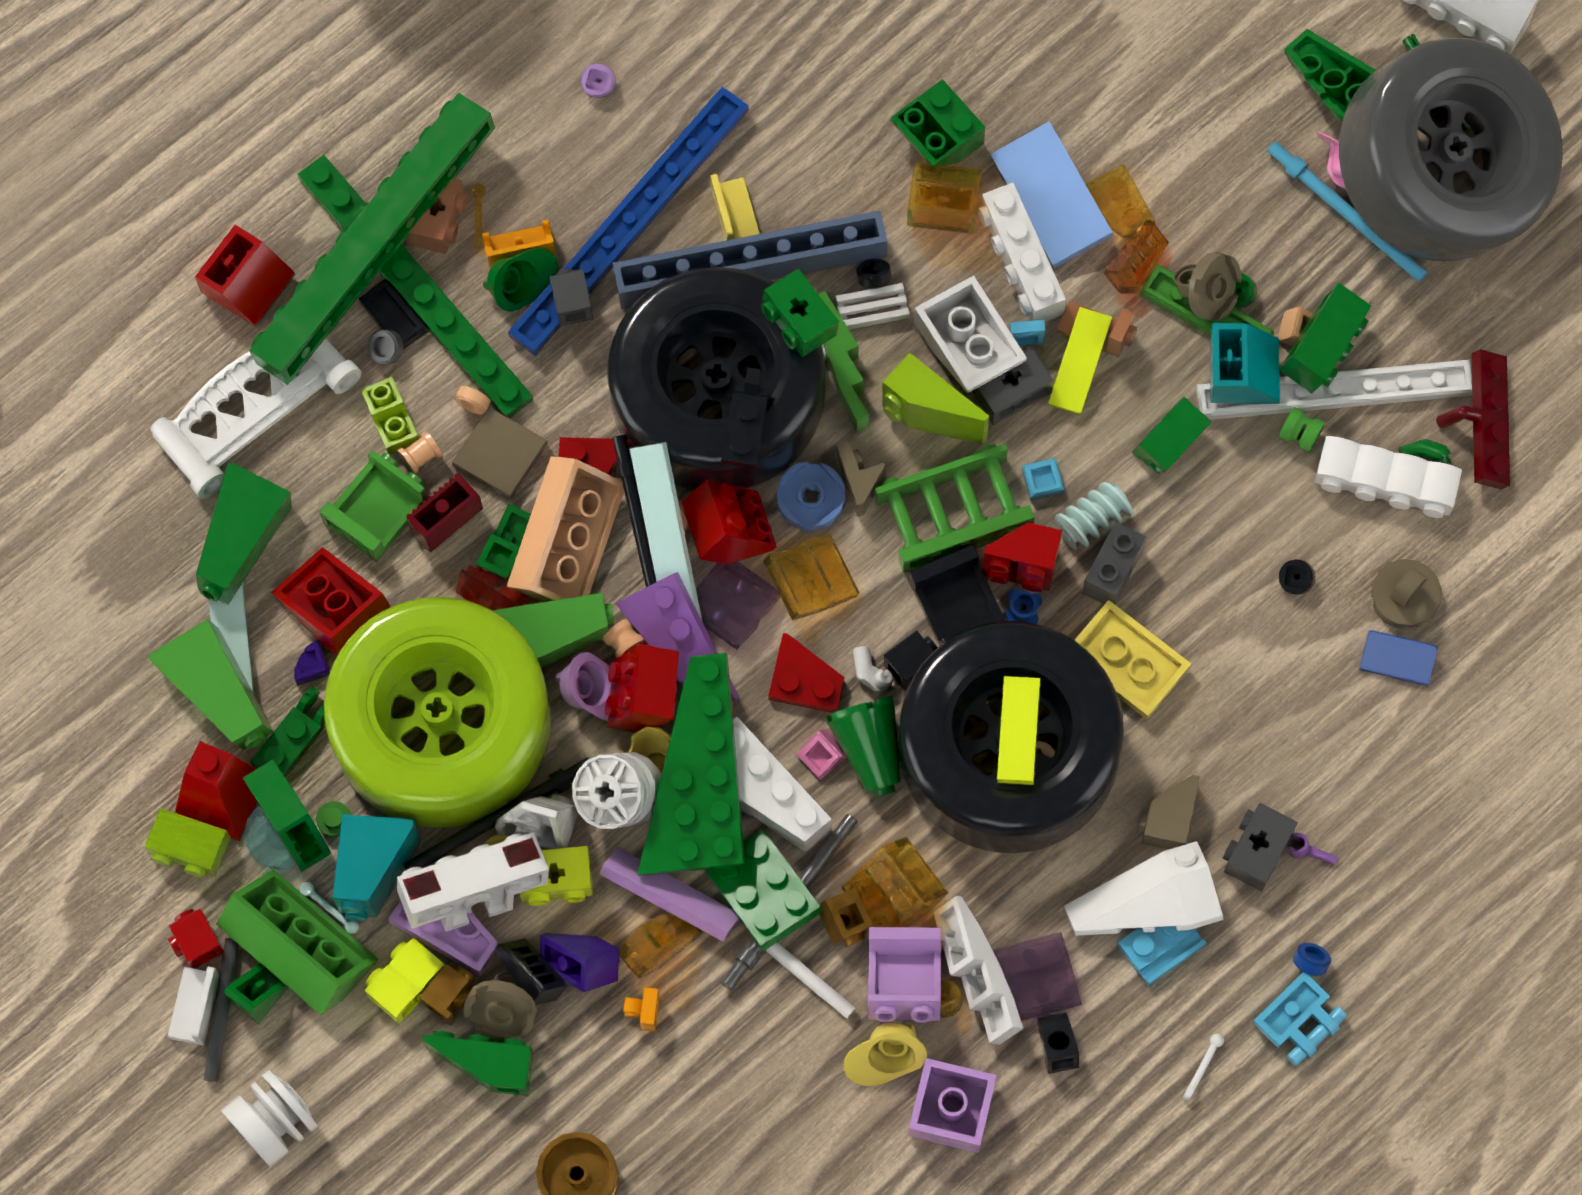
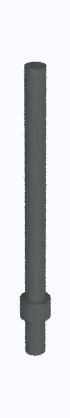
(748, 956)

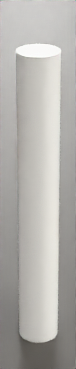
(811, 980)

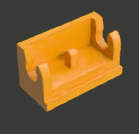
(518, 241)

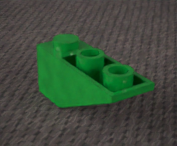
(494, 1065)

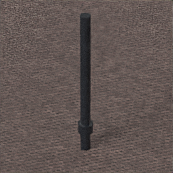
(626, 473)
(558, 781)

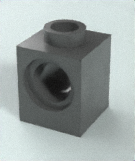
(571, 297)

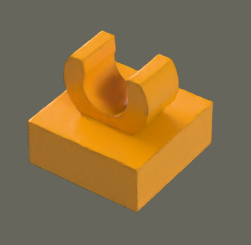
(644, 1008)

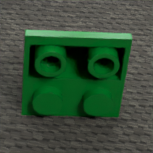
(940, 126)

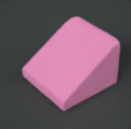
(822, 753)

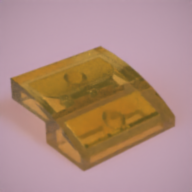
(811, 577)

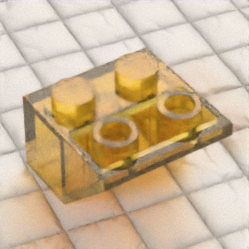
(944, 198)
(897, 885)

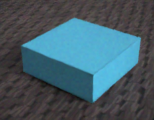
(1028, 332)
(1042, 479)

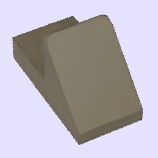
(859, 482)

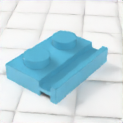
(1159, 951)

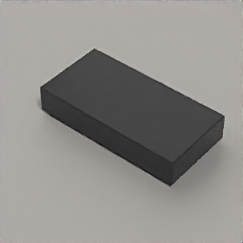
(392, 312)

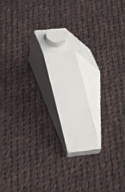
(1160, 892)

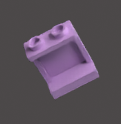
(904, 974)

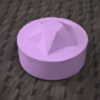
(598, 80)

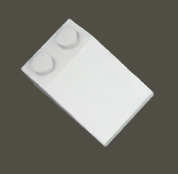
(968, 335)

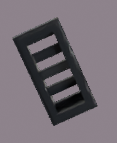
(543, 982)

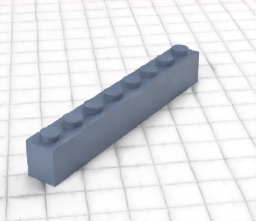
(765, 254)

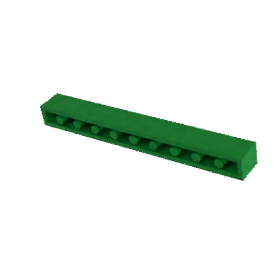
(371, 238)

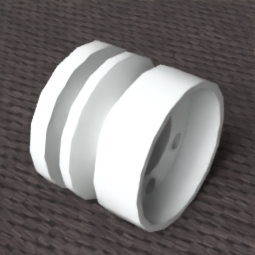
(634, 786)
(269, 1117)

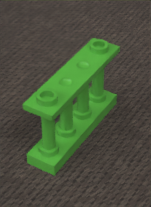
(948, 540)

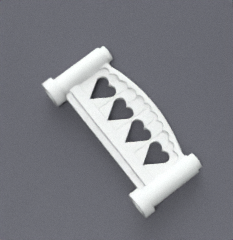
(201, 455)

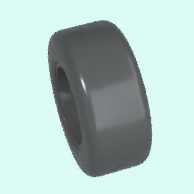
(1511, 127)

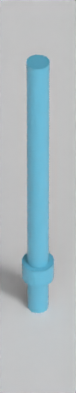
(1298, 168)

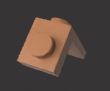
(1119, 334)

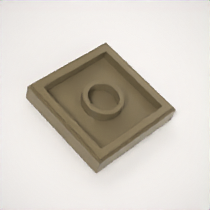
(499, 453)

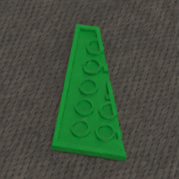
(698, 797)

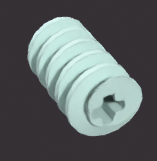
(1092, 513)

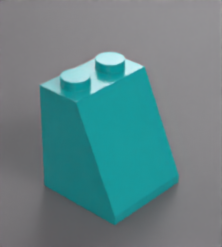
(369, 862)

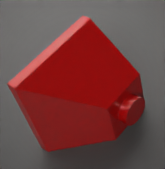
(216, 790)

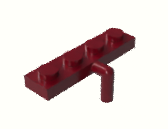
(1488, 417)

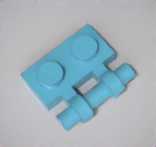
(1291, 1010)

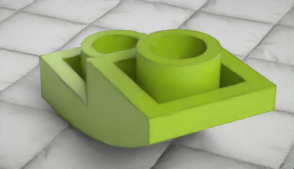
(390, 415)

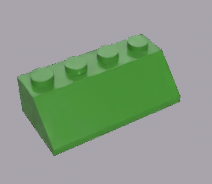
(296, 941)

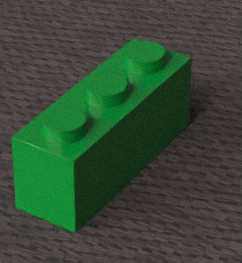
(1326, 338)

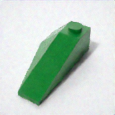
(1328, 70)

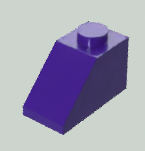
(581, 959)

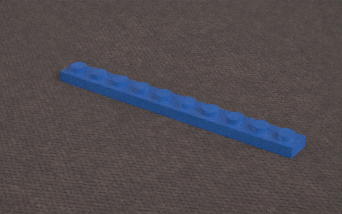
(636, 212)

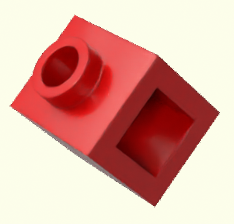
(194, 938)

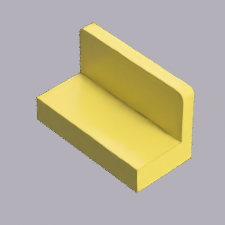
(734, 208)

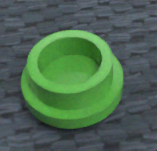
(330, 818)

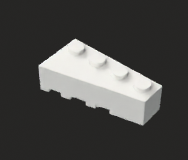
(774, 795)

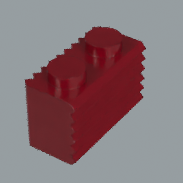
(444, 512)

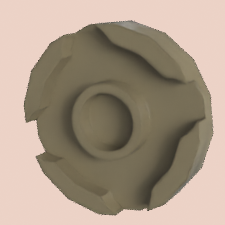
(1210, 285)
(1406, 593)
(500, 1008)

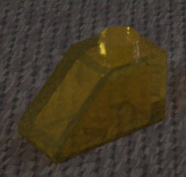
(657, 943)

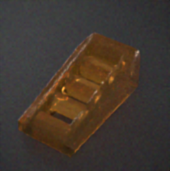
(1120, 269)

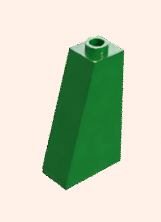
(239, 531)

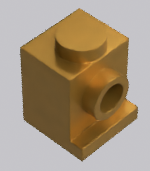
(852, 910)
(447, 992)

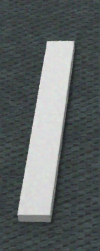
(1355, 389)

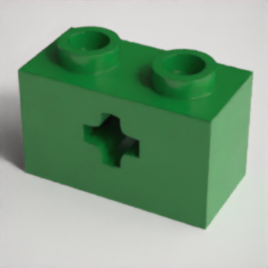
(798, 296)

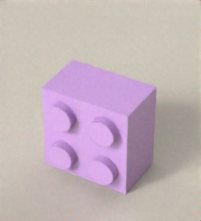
(952, 1105)

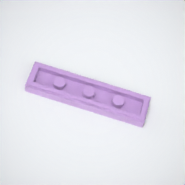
(671, 895)

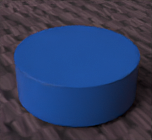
(1312, 959)

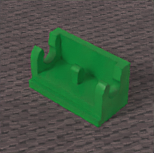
(1172, 436)

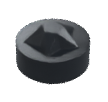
(874, 273)
(1297, 577)

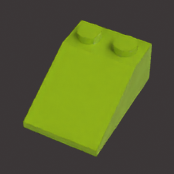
(931, 404)

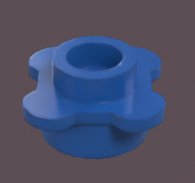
(1031, 601)

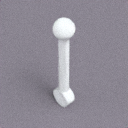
(1216, 1041)

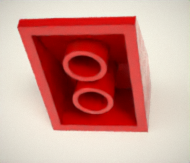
(330, 599)

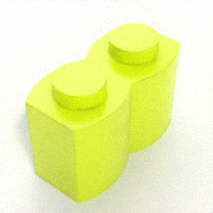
(403, 980)

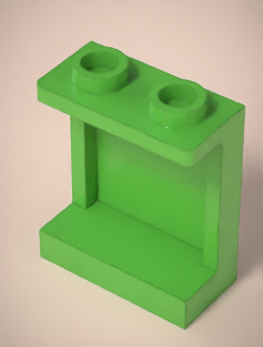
(375, 505)

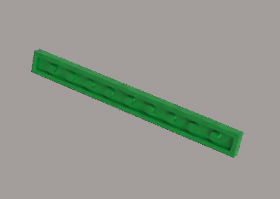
(424, 297)

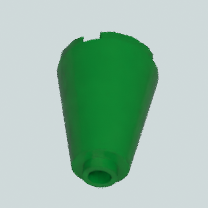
(870, 743)

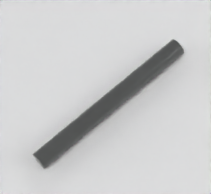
(221, 1011)

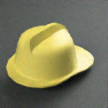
(886, 1055)

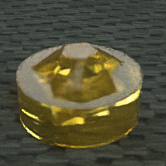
(950, 999)

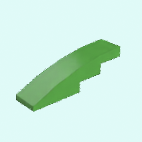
(848, 381)

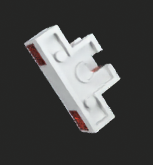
(483, 875)

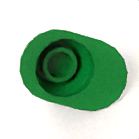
(521, 278)

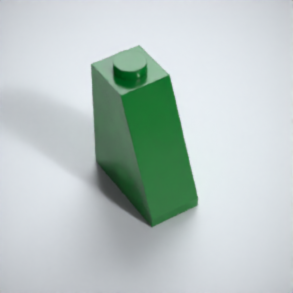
(287, 815)

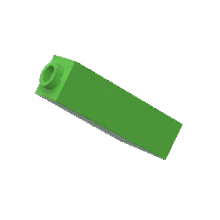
(561, 625)
(212, 680)

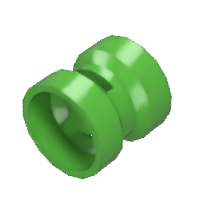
(1294, 426)

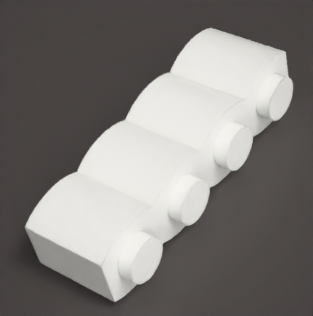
(1388, 476)

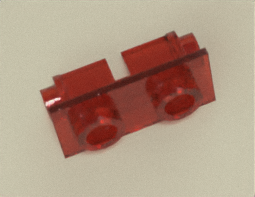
(478, 587)

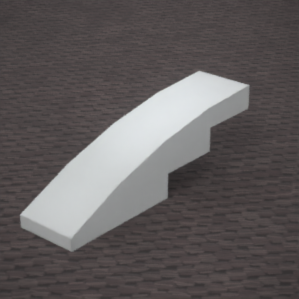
(975, 962)

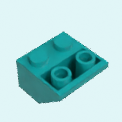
(1243, 365)

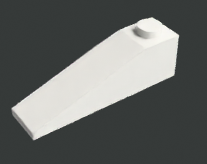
(548, 818)

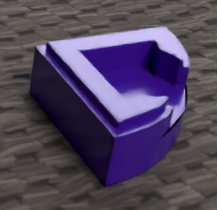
(311, 664)

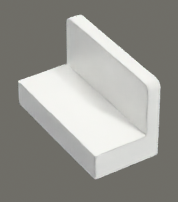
(194, 1005)

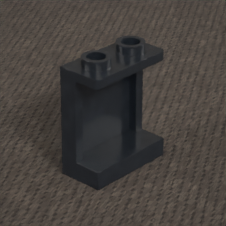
(955, 594)

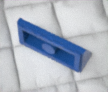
(1398, 657)

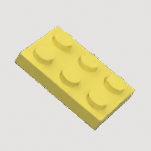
(1133, 658)

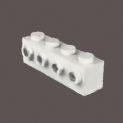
(1022, 254)

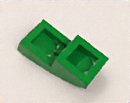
(504, 544)

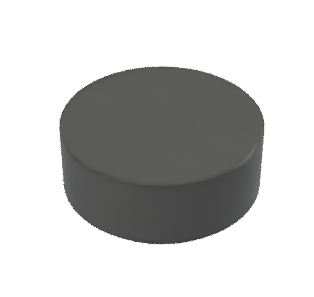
(385, 346)

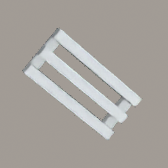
(873, 294)

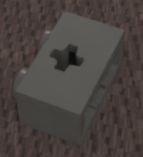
(1005, 400)
(1114, 564)
(1253, 866)

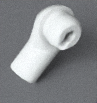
(867, 673)

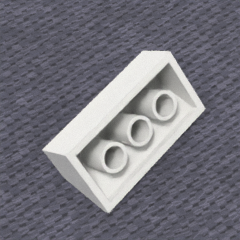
(1489, 21)

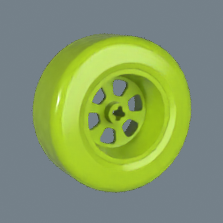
(380, 666)

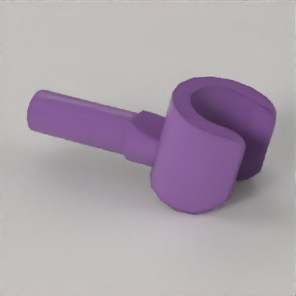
(1310, 850)

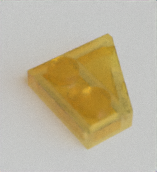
(1120, 201)

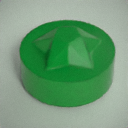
(1246, 291)

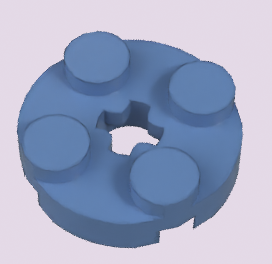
(811, 515)

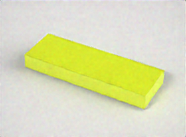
(1080, 361)
(1018, 730)

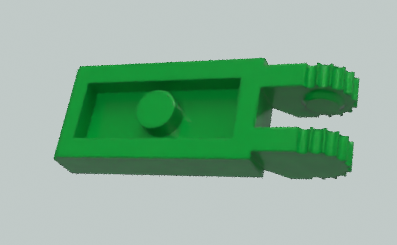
(292, 735)

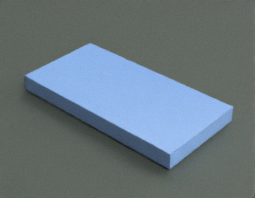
(1053, 194)

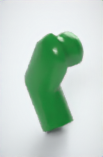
(1428, 449)

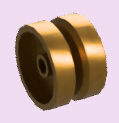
(577, 1153)

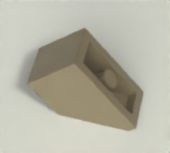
(1170, 816)

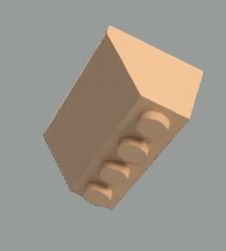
(566, 531)

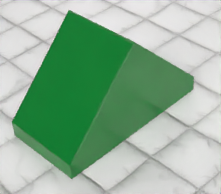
(255, 992)

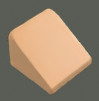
(1292, 325)

